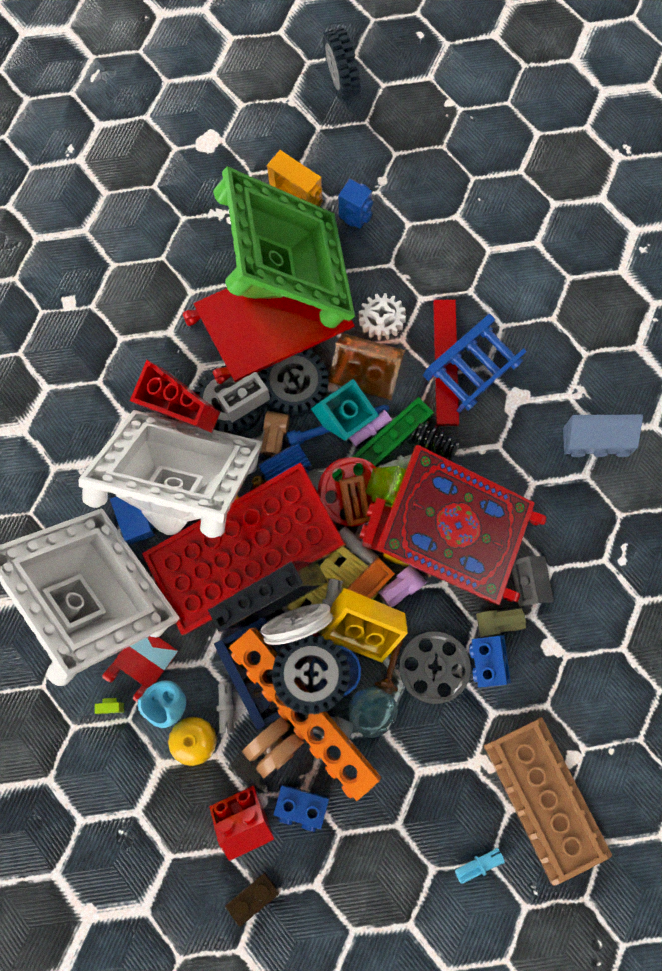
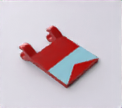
(143, 662)

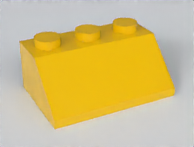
(365, 625)

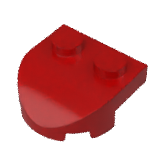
(378, 516)

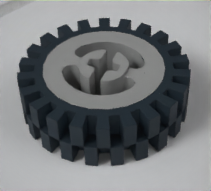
(341, 63)
(208, 391)
(285, 672)

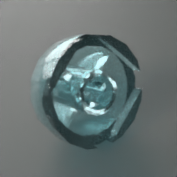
(372, 711)

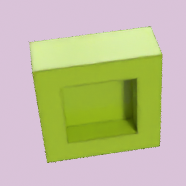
(109, 705)

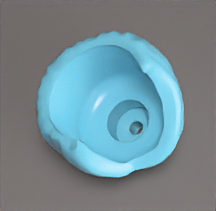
(157, 704)

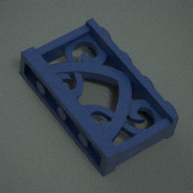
(254, 705)

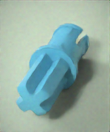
(479, 866)

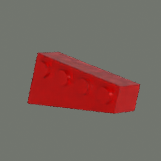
(170, 397)

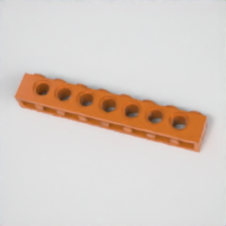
(366, 774)

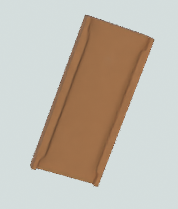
(547, 801)

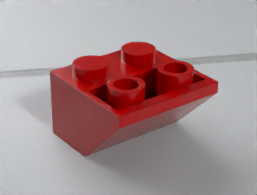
(241, 823)

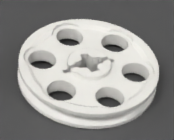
(296, 624)

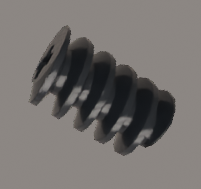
(435, 441)

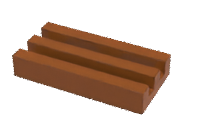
(346, 500)

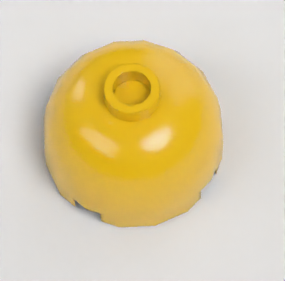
(192, 741)

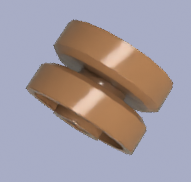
(274, 748)

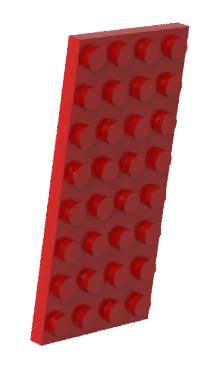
(262, 533)

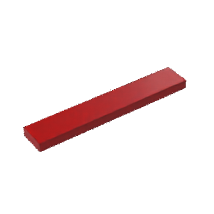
(445, 337)

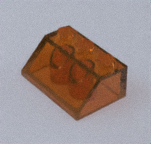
(369, 363)

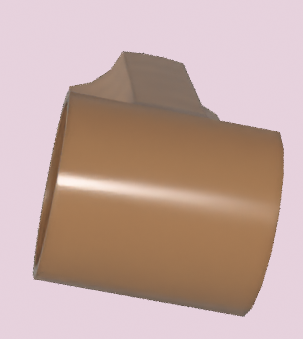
(275, 427)

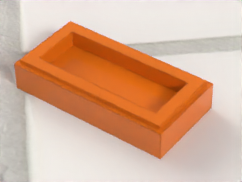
(371, 579)

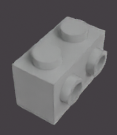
(243, 396)

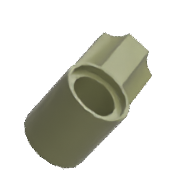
(494, 623)

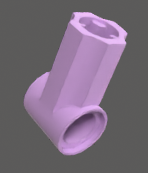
(406, 583)

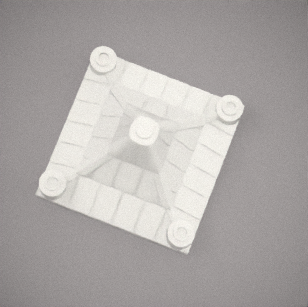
(171, 472)
(82, 592)

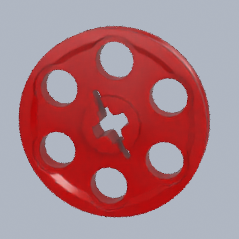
(327, 483)

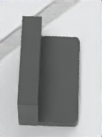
(532, 580)

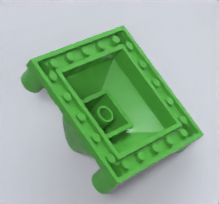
(284, 248)

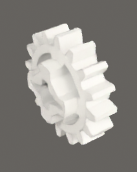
(392, 318)

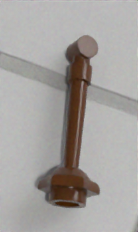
(386, 684)

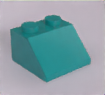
(345, 411)

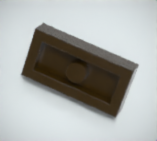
(252, 899)

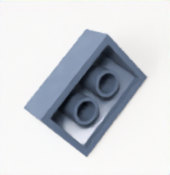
(602, 435)

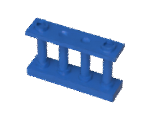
(468, 342)

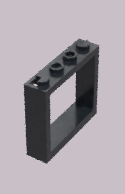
(267, 595)

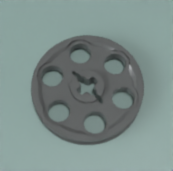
(445, 662)

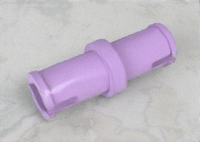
(371, 428)

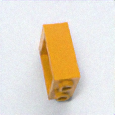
(295, 178)

